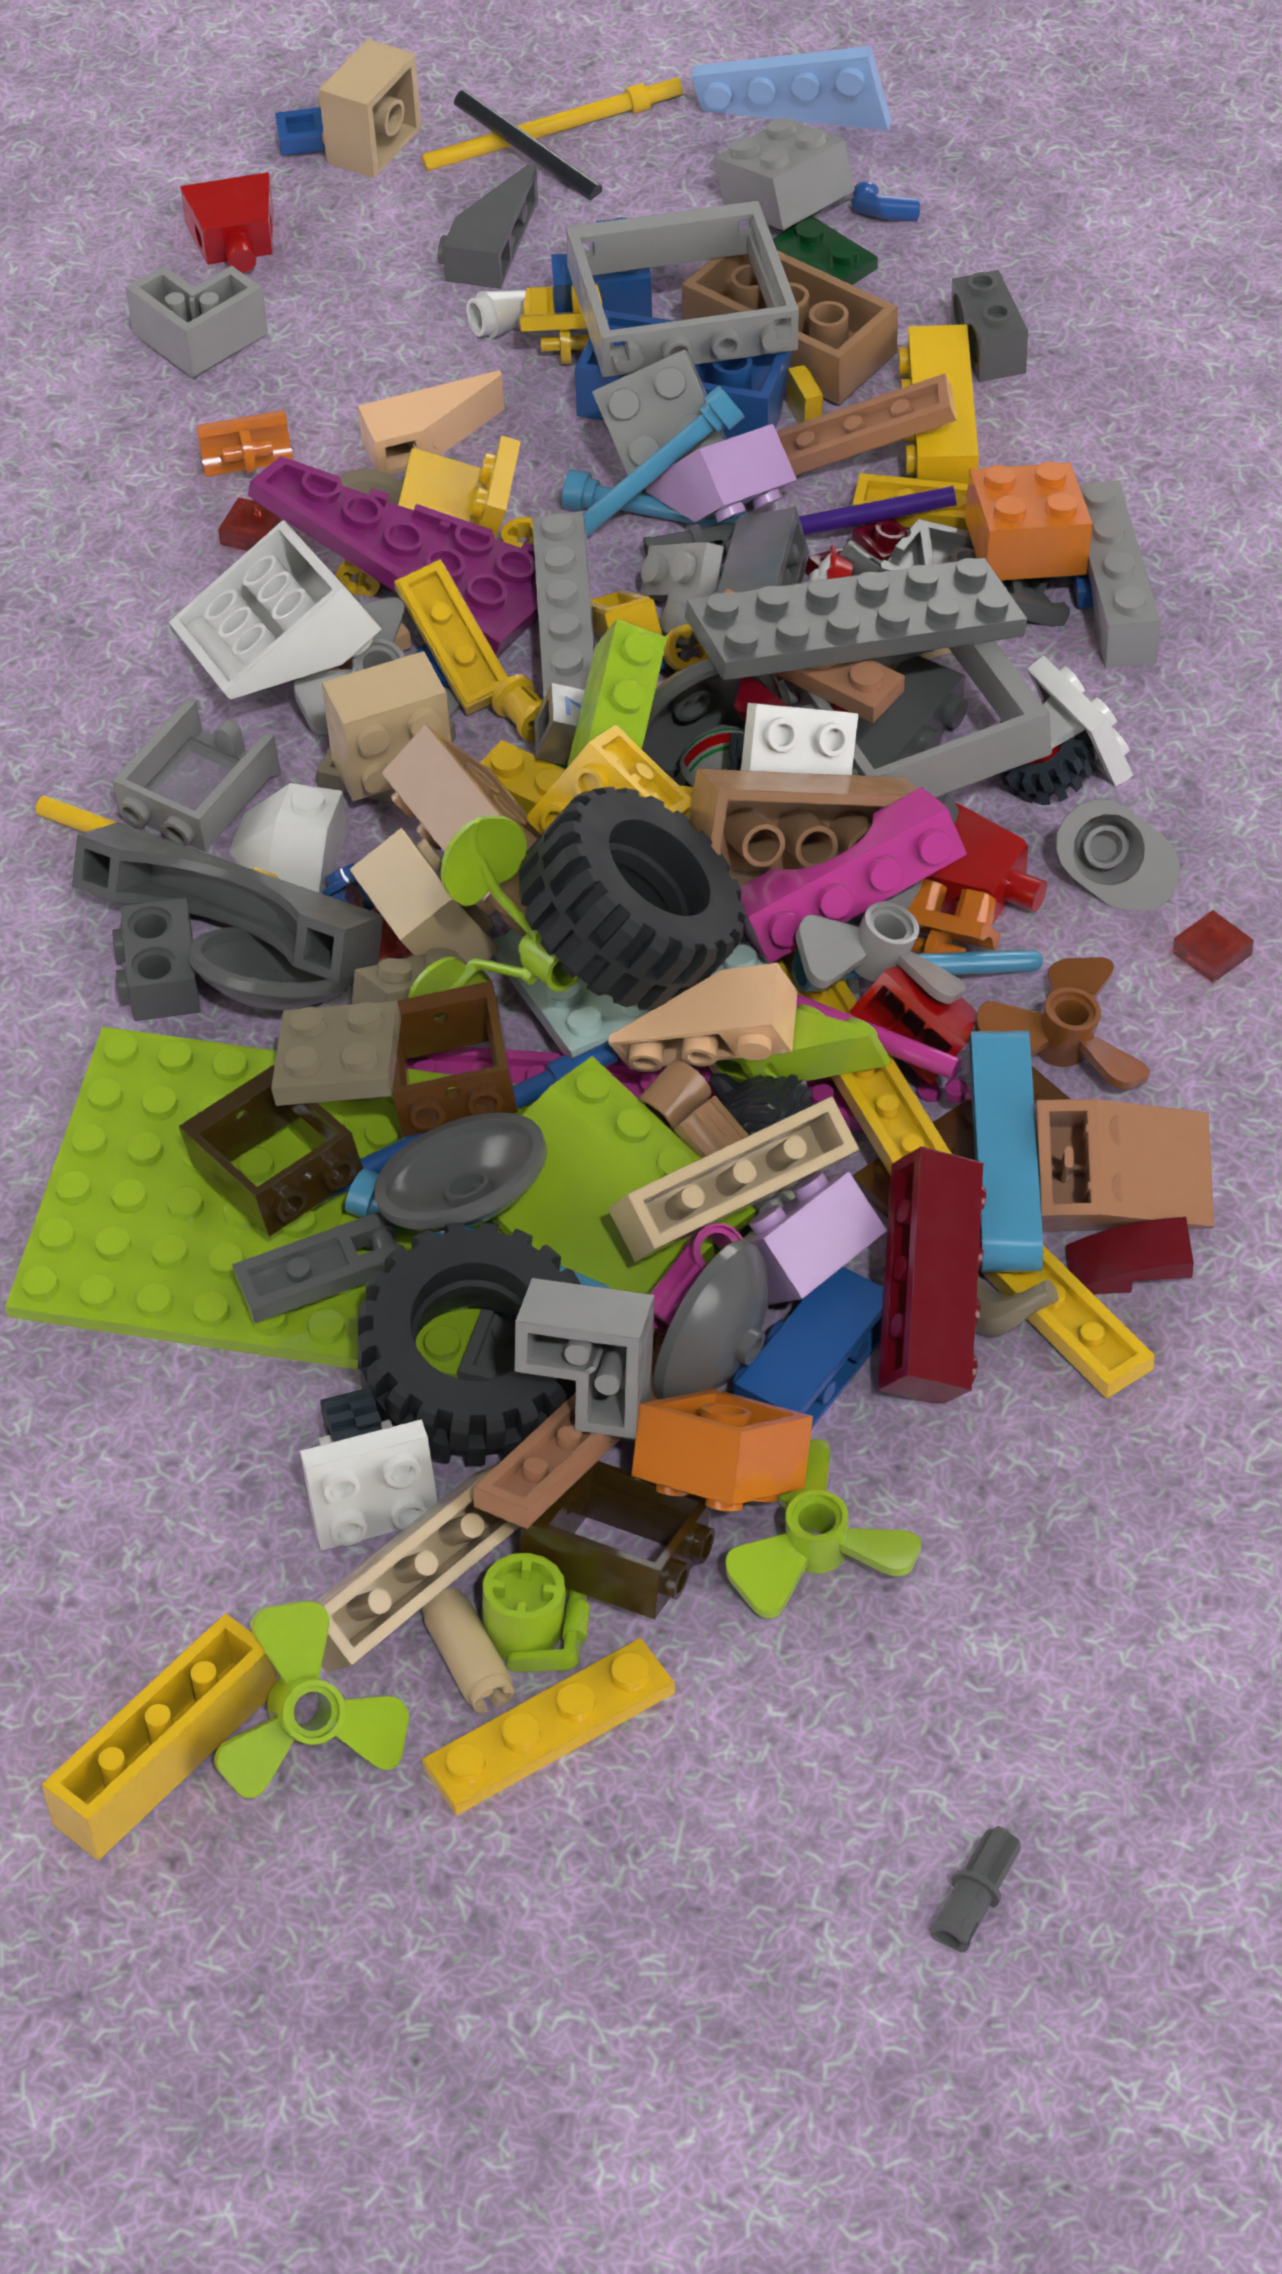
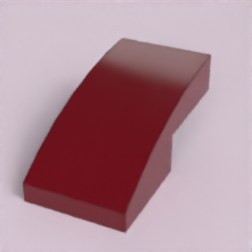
(1130, 1253)

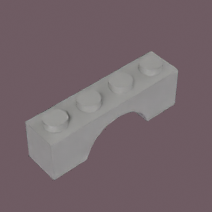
(1121, 592)

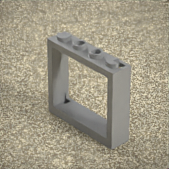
(675, 240)
(947, 767)

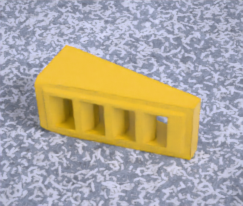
(627, 607)

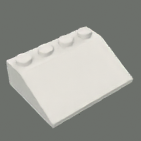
(274, 618)

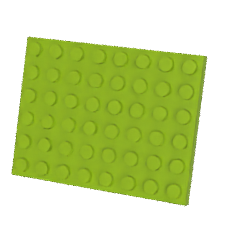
(149, 1244)

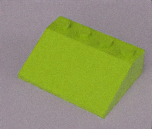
(597, 1153)

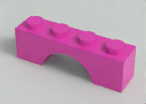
(899, 850)

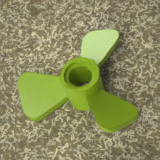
(770, 1568)
(295, 1643)

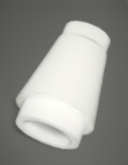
(495, 312)

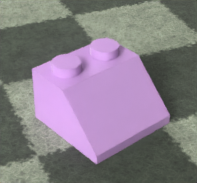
(726, 477)
(813, 1234)

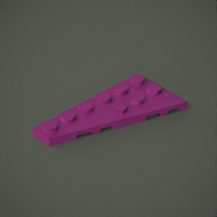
(395, 541)

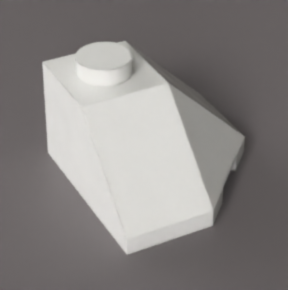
(294, 835)

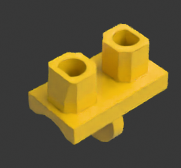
(540, 316)

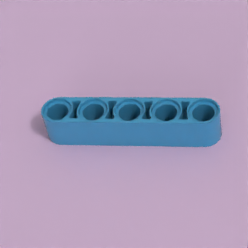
(1008, 1147)

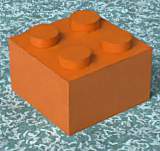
(1029, 520)
(721, 1448)

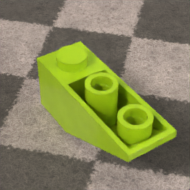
(820, 1050)

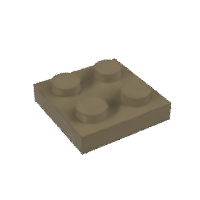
(336, 1053)

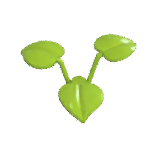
(473, 864)

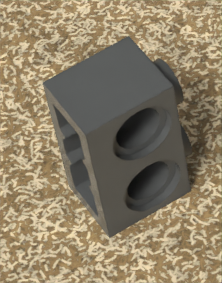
(994, 325)
(156, 956)

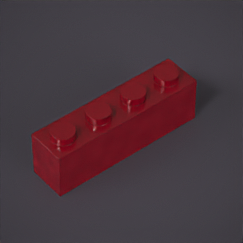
(931, 1276)

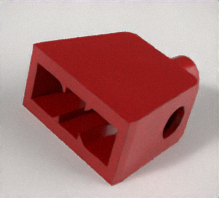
(231, 219)
(992, 865)
(908, 1010)

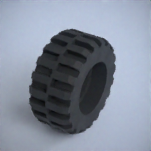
(631, 897)
(428, 1280)

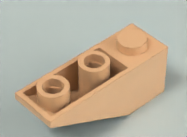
(428, 419)
(724, 1017)

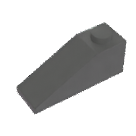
(489, 232)

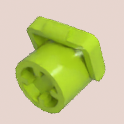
(526, 1614)

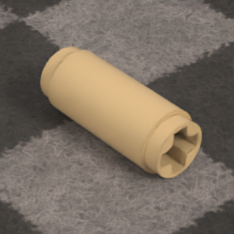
(468, 1650)

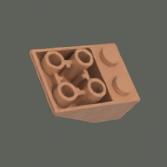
(1121, 1164)

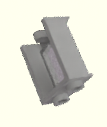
(193, 780)

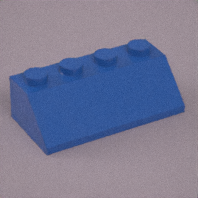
(751, 382)

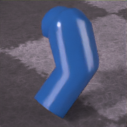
(886, 207)

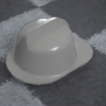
(1113, 836)

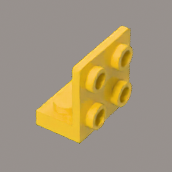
(461, 488)
(609, 762)

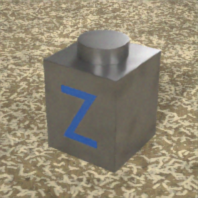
(557, 723)

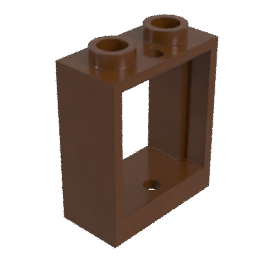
(469, 1020)

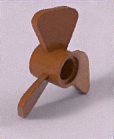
(1069, 1022)

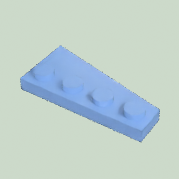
(807, 87)

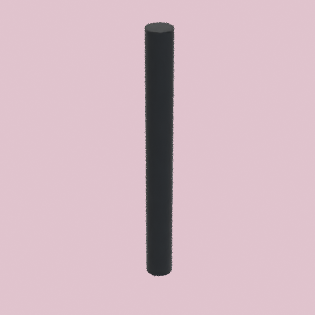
(527, 145)

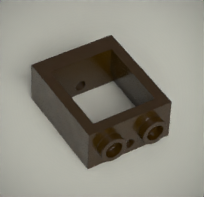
(218, 1138)
(633, 1506)

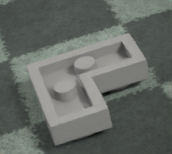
(680, 574)

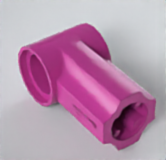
(684, 1271)

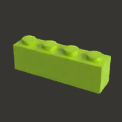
(620, 684)

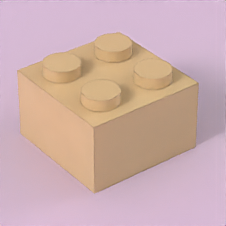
(370, 108)
(377, 715)
(410, 895)

